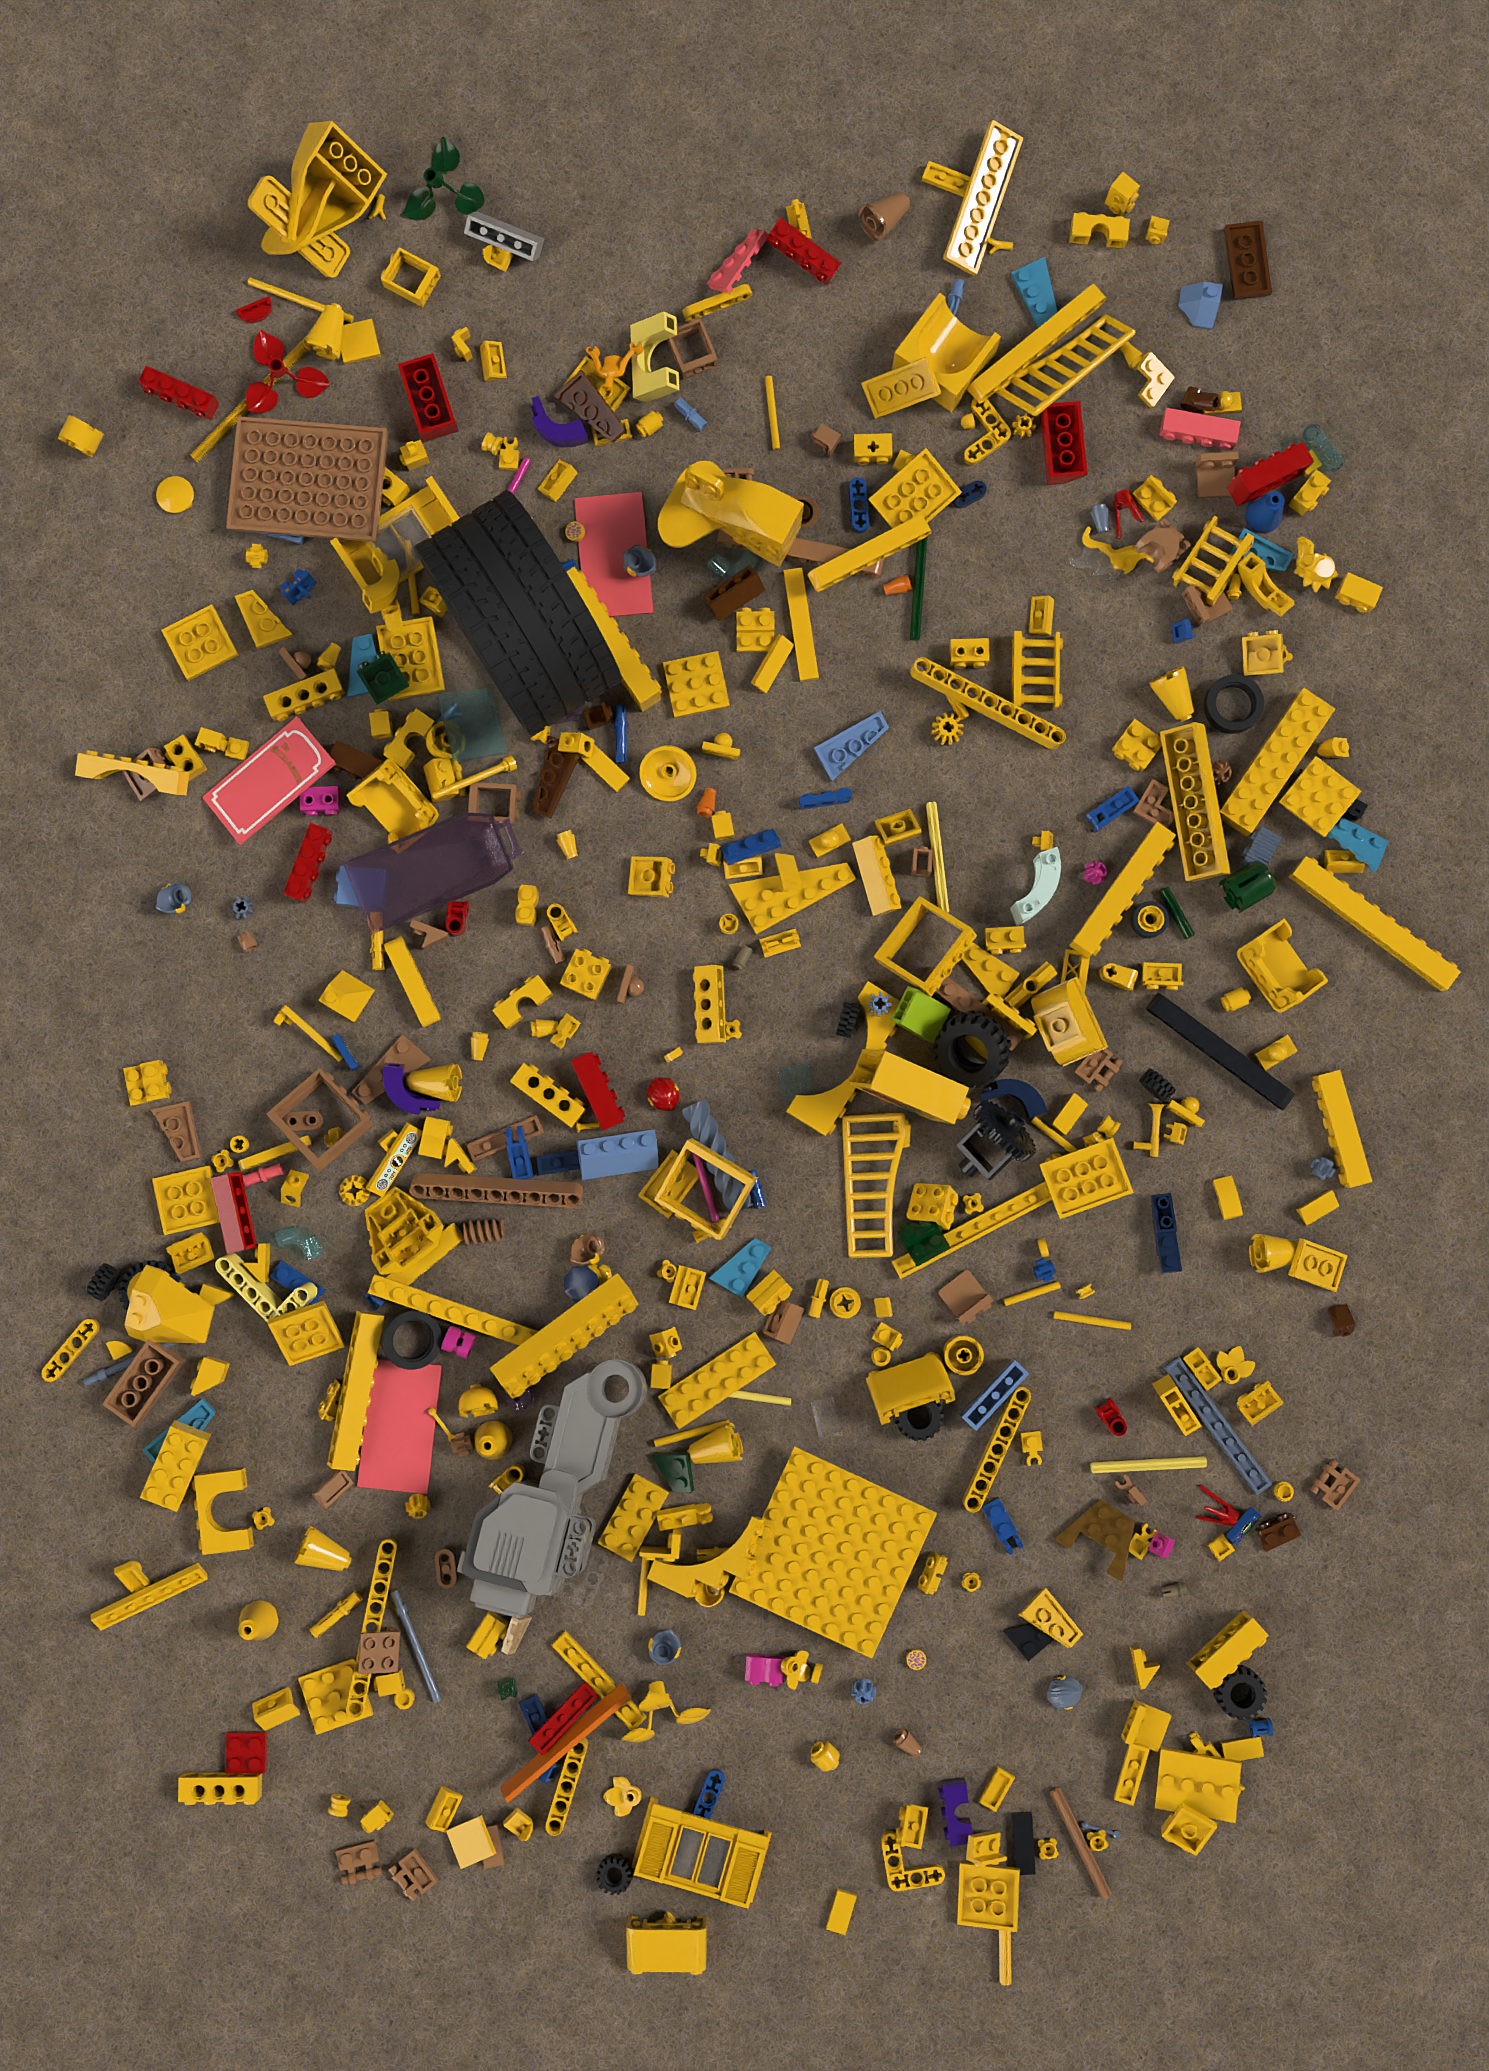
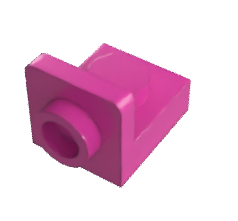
(1161, 1545)

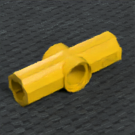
(1039, 978)

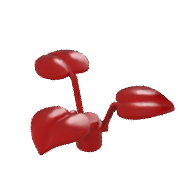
(269, 351)

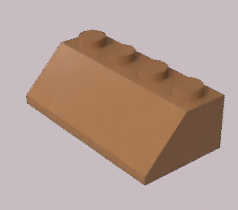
(143, 1382)

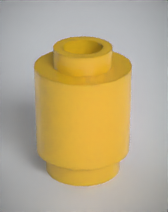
(649, 423)
(1235, 999)

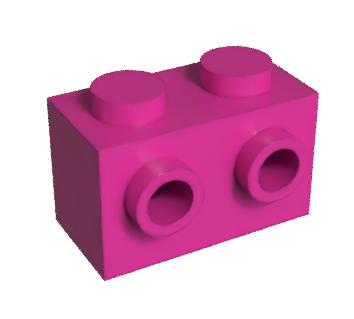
(321, 800)

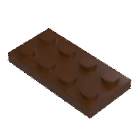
(1247, 260)

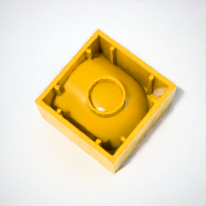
(952, 349)

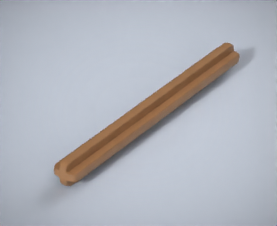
(1080, 1843)

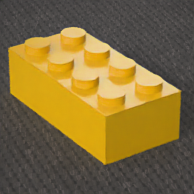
(175, 1465)
(1228, 1649)

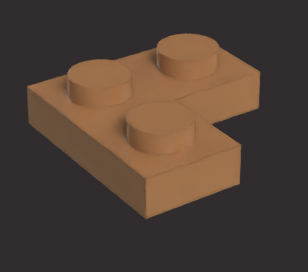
(1149, 805)

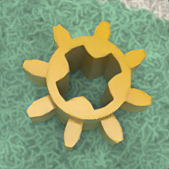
(1024, 420)
(256, 555)
(333, 1136)
(418, 1506)

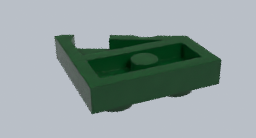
(676, 1470)

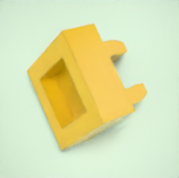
(1044, 841)
(712, 854)
(280, 1017)
(1178, 1133)

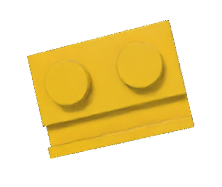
(687, 1287)

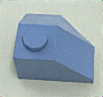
(1200, 303)

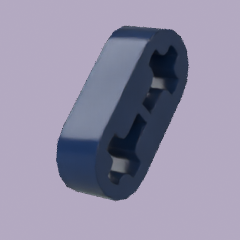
(971, 498)

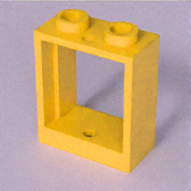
(427, 284)

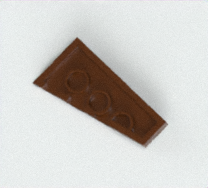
(590, 405)
(554, 777)

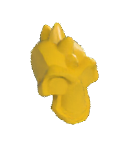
(1312, 566)

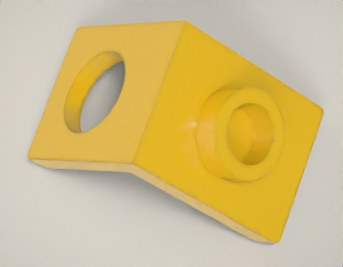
(575, 743)
(293, 1187)

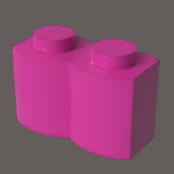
(764, 1669)

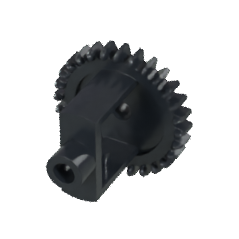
(1005, 1129)

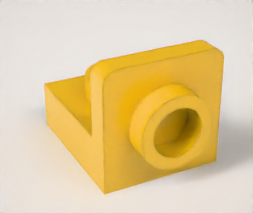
(1157, 230)
(887, 1336)

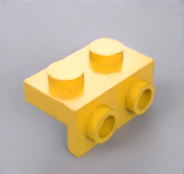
(1161, 975)
(190, 1252)
(1259, 1402)
(912, 1825)

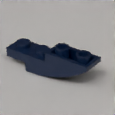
(1165, 1233)

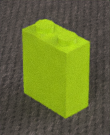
(920, 1014)

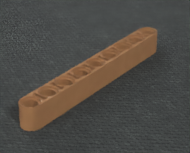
(806, 552)
(496, 1190)

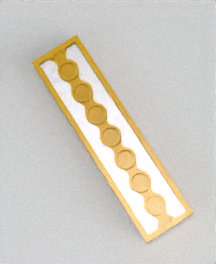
(983, 198)

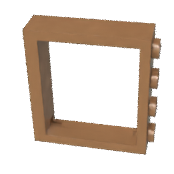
(299, 1094)

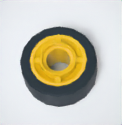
(1159, 915)

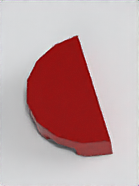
(255, 311)

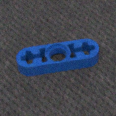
(852, 492)
(708, 1781)

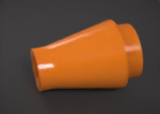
(898, 585)
(706, 805)

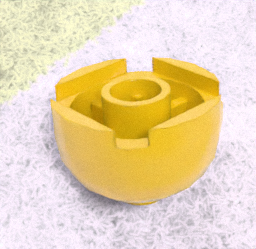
(438, 743)
(477, 1401)

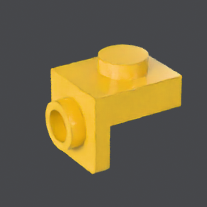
(460, 347)

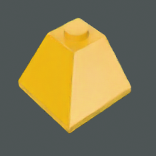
(347, 995)

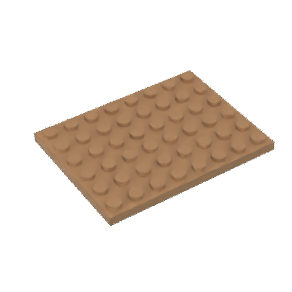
(307, 479)

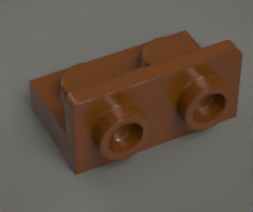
(1277, 1531)

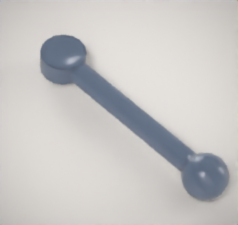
(1116, 1834)

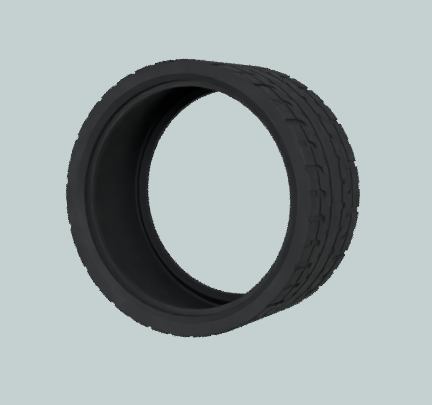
(520, 612)

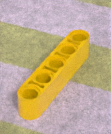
(412, 981)
(449, 1240)
(564, 1794)

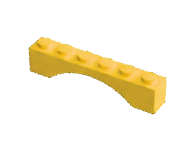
(164, 779)

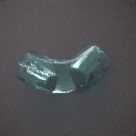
(1323, 447)
(728, 568)
(301, 1237)

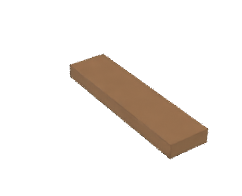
(497, 1141)

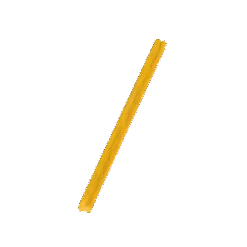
(220, 430)

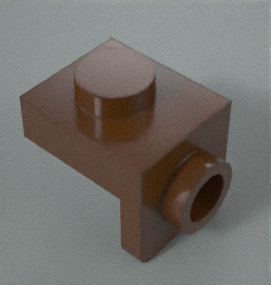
(598, 716)
(1341, 1320)

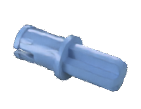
(955, 296)
(690, 414)

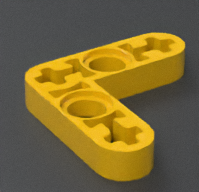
(992, 436)
(898, 1870)

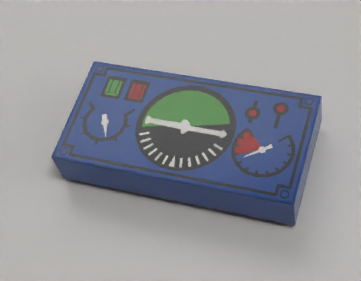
(346, 1052)
(1243, 1525)

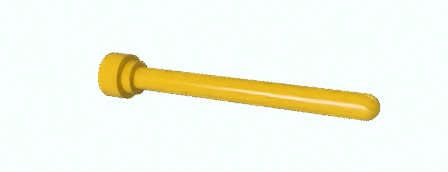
(508, 764)

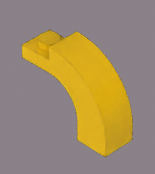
(1256, 580)
(384, 591)

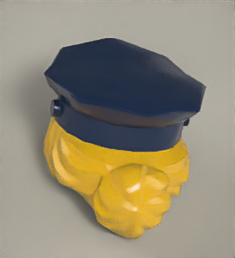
(585, 1279)

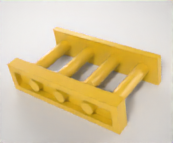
(1222, 576)
(1020, 661)

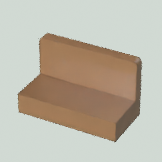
(783, 1321)

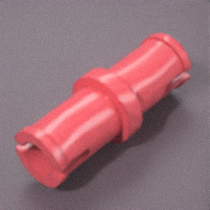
(262, 1174)

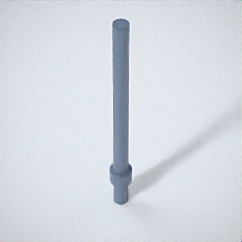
(104, 1373)
(401, 1610)

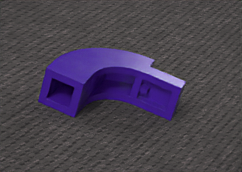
(561, 435)
(399, 1093)

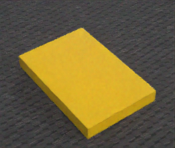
(613, 397)
(685, 1181)
(1317, 1265)

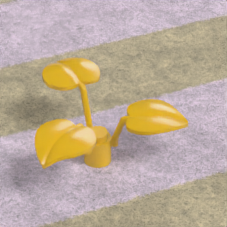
(659, 1699)

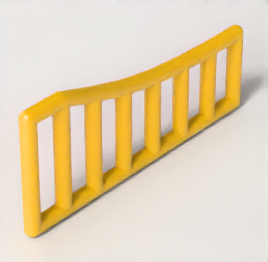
(1065, 351)
(900, 1136)

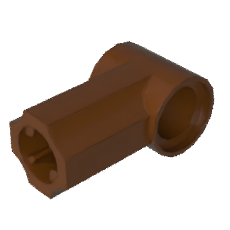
(1196, 399)

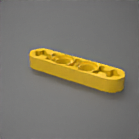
(717, 302)
(271, 1154)
(70, 1350)

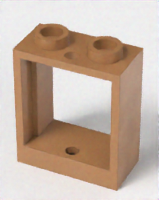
(699, 365)
(515, 797)

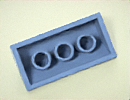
(618, 1154)

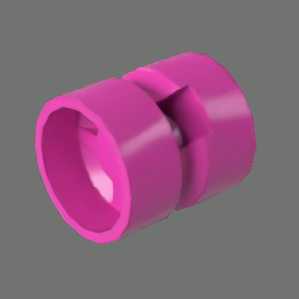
(452, 1339)

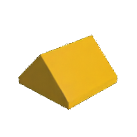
(898, 827)

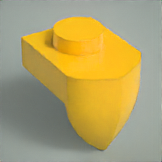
(497, 257)
(1334, 748)
(519, 1824)

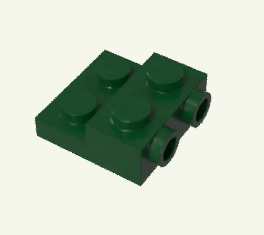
(382, 677)
(922, 1240)

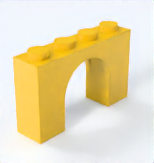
(214, 1537)

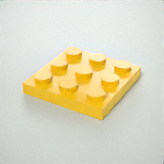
(200, 642)
(696, 684)
(1319, 796)
(1010, 1015)
(186, 1200)
(306, 1333)
(327, 1696)
(988, 1896)

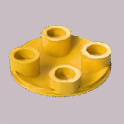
(175, 494)

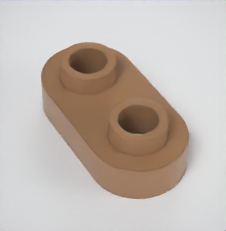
(303, 1120)
(446, 1567)

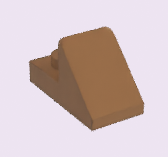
(433, 935)

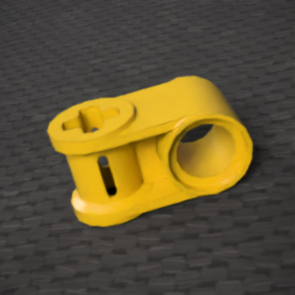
(392, 616)
(561, 922)
(1122, 976)
(505, 1480)

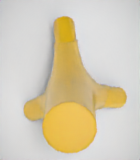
(378, 209)
(999, 245)

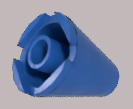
(1265, 512)

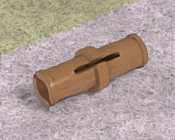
(552, 944)

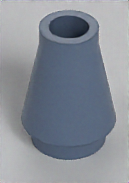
(1100, 517)

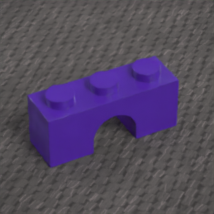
(953, 1794)

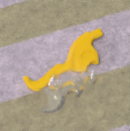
(1105, 559)

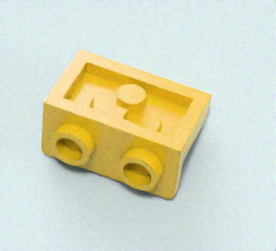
(1154, 498)
(1005, 939)
(984, 1849)

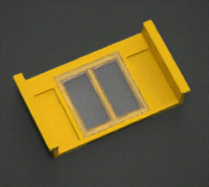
(398, 534)
(700, 1854)

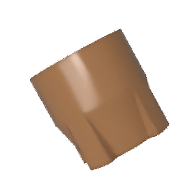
(247, 942)

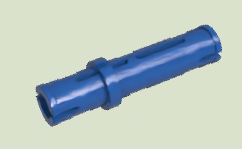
(620, 733)

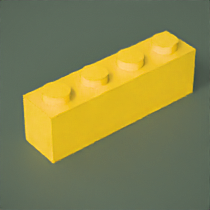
(876, 875)

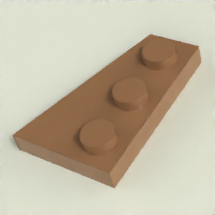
(180, 1128)

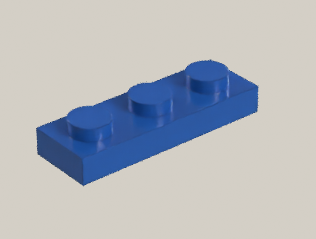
(750, 846)

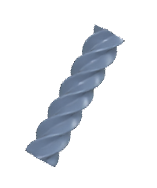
(705, 1130)

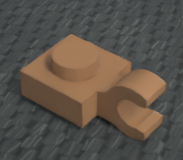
(1134, 1495)

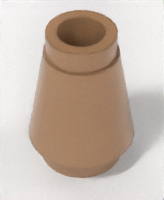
(906, 1742)

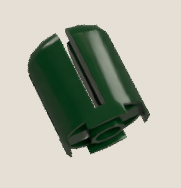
(1248, 886)

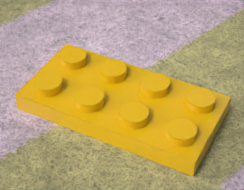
(901, 387)
(633, 1517)

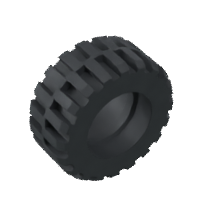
(987, 1031)

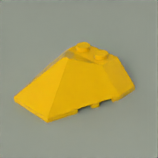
(400, 1231)
(166, 1310)

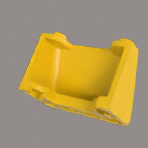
(394, 801)
(1278, 968)
(909, 1386)
(666, 1946)

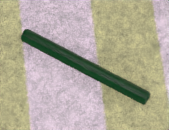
(918, 589)

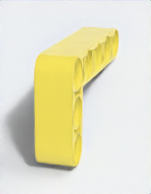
(263, 1292)

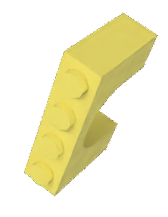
(650, 332)

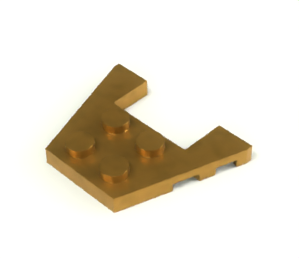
(1106, 1527)

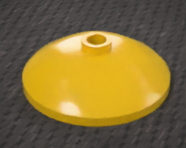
(661, 782)

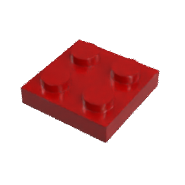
(246, 1752)

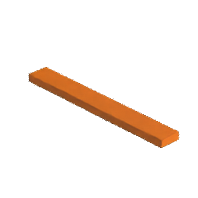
(566, 1742)

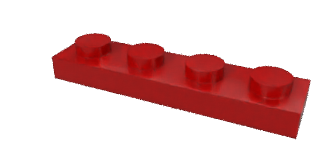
(563, 1718)

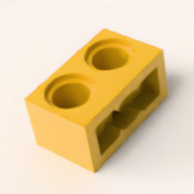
(187, 756)

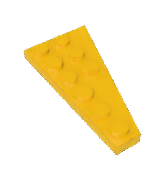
(768, 904)

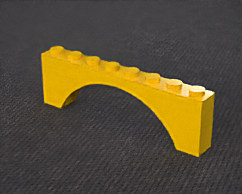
(822, 1109)

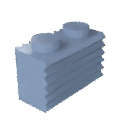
(1261, 847)

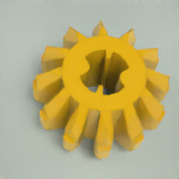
(943, 734)

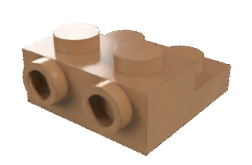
(141, 785)

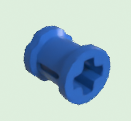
(1261, 1727)

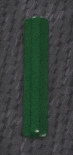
(1176, 913)

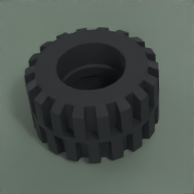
(925, 1431)
(1252, 1702)

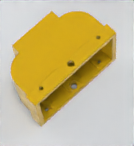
(1067, 1022)

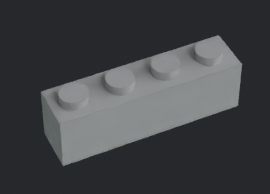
(504, 235)

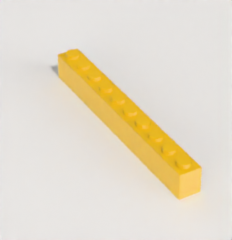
(1374, 923)

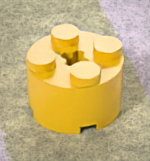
(80, 435)
(972, 1360)

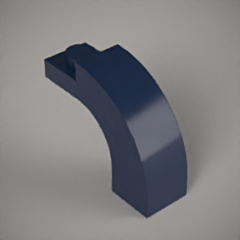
(1025, 1093)

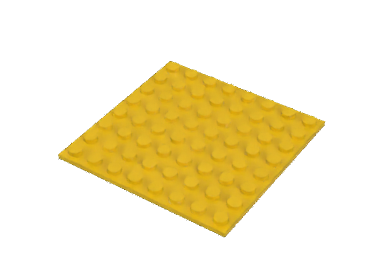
(835, 1552)

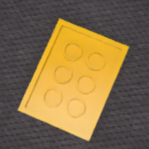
(915, 490)
(416, 654)
(1086, 1178)
(1200, 1782)

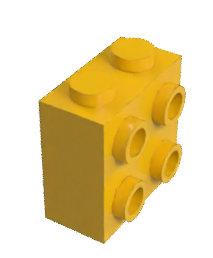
(586, 973)

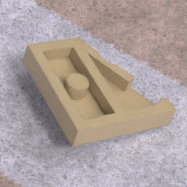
(515, 1633)

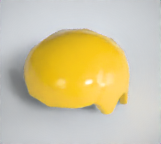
(709, 1596)

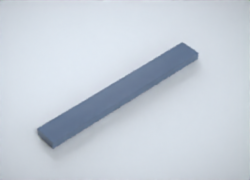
(1217, 1425)

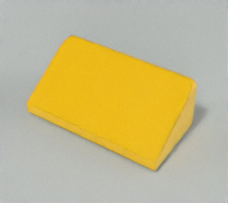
(492, 361)
(557, 480)
(1041, 615)
(1342, 862)
(747, 867)
(788, 871)
(1069, 1113)
(1318, 1207)
(443, 1809)

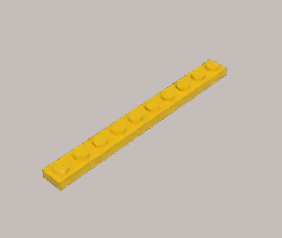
(982, 1225)
(450, 1310)

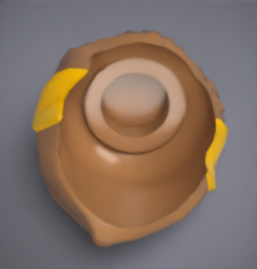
(587, 1249)

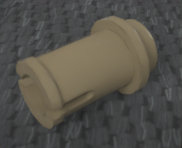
(742, 957)
(1175, 1590)

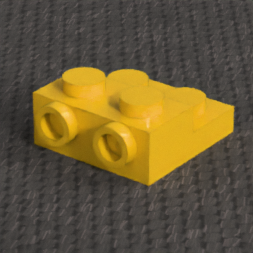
(755, 630)
(1263, 653)
(1137, 745)
(651, 876)
(147, 1082)
(1188, 1829)

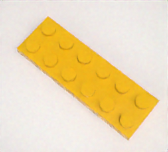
(717, 1380)

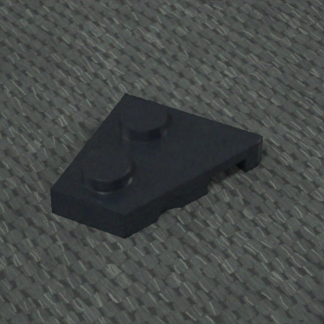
(1028, 1639)

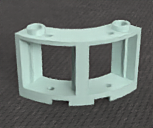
(1043, 888)

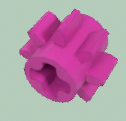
(1094, 872)

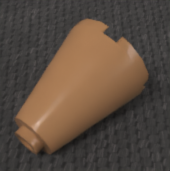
(883, 215)

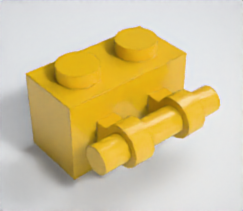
(442, 773)

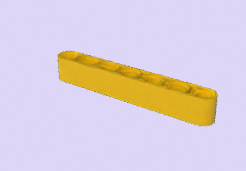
(869, 553)
(996, 1458)

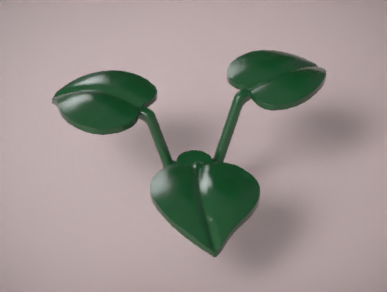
(445, 158)

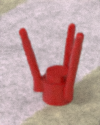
(1125, 500)
(1225, 1515)

